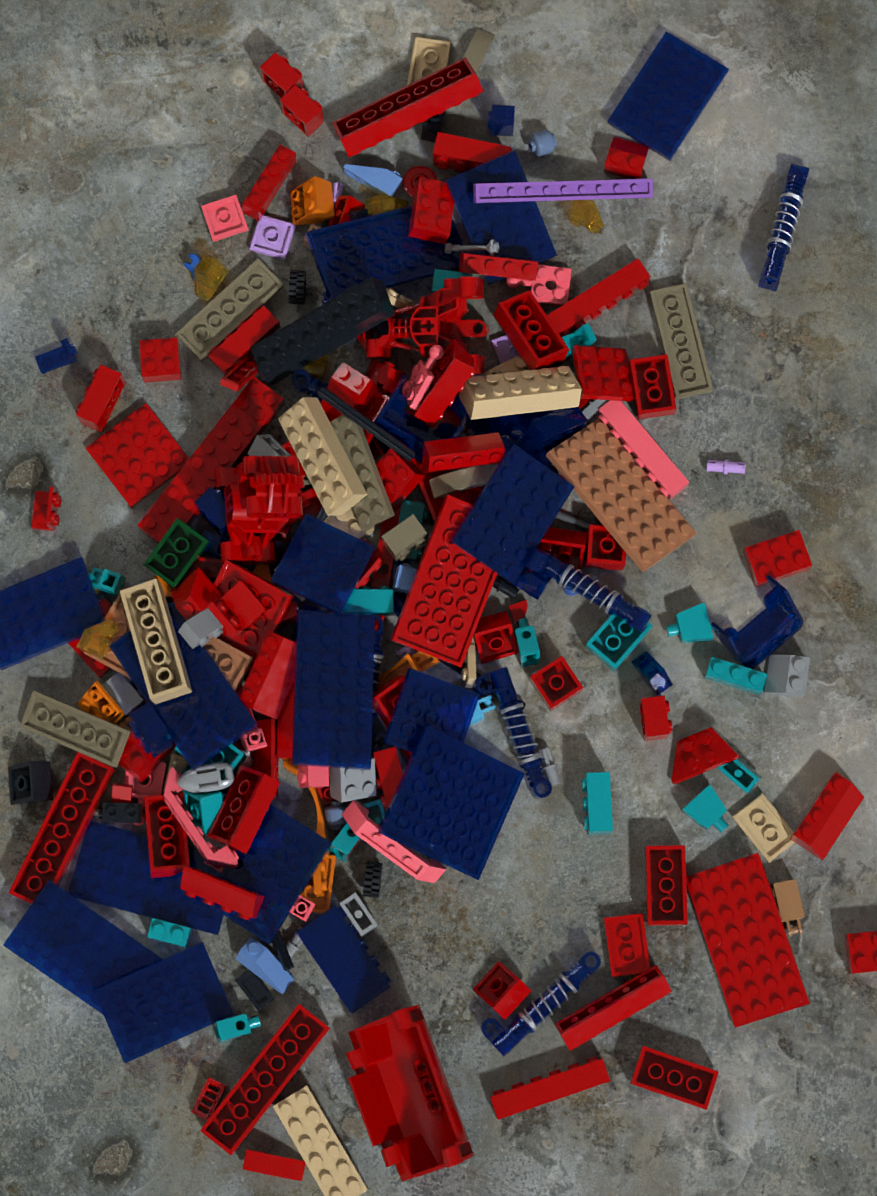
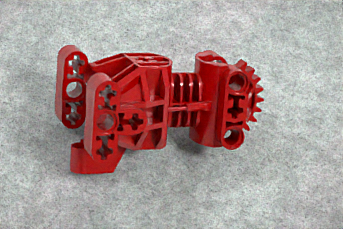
(432, 323)
(258, 500)

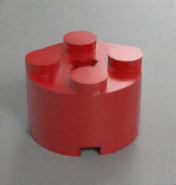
(383, 375)

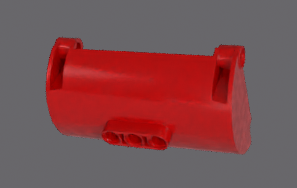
(406, 1095)

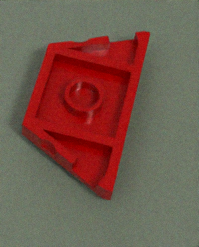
(700, 754)

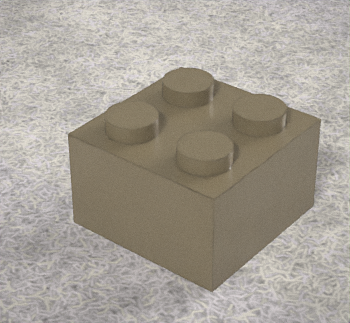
(405, 538)

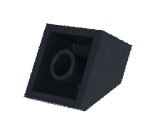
(30, 782)

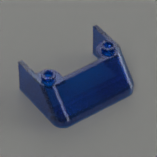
(408, 428)
(765, 631)

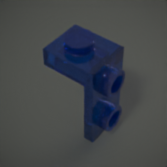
(57, 358)

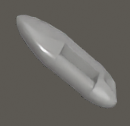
(206, 778)

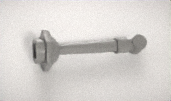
(492, 248)

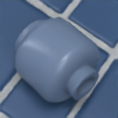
(542, 143)
(333, 815)

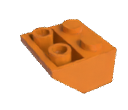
(312, 202)
(100, 704)

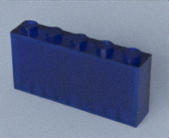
(344, 958)

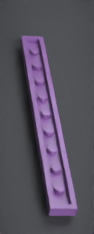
(562, 190)

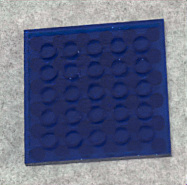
(451, 802)

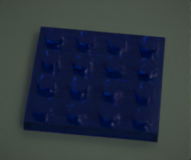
(323, 564)
(432, 703)

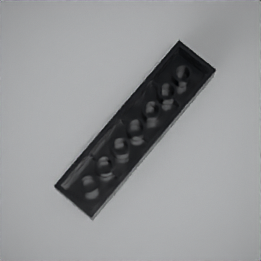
(322, 330)

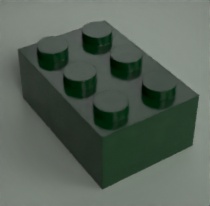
(177, 552)

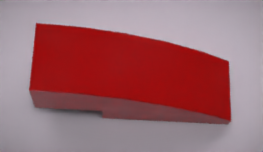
(274, 1165)

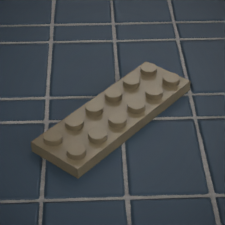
(229, 308)
(681, 341)
(375, 505)
(75, 728)

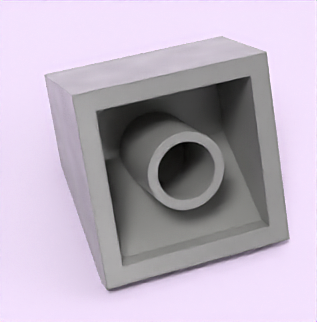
(787, 675)

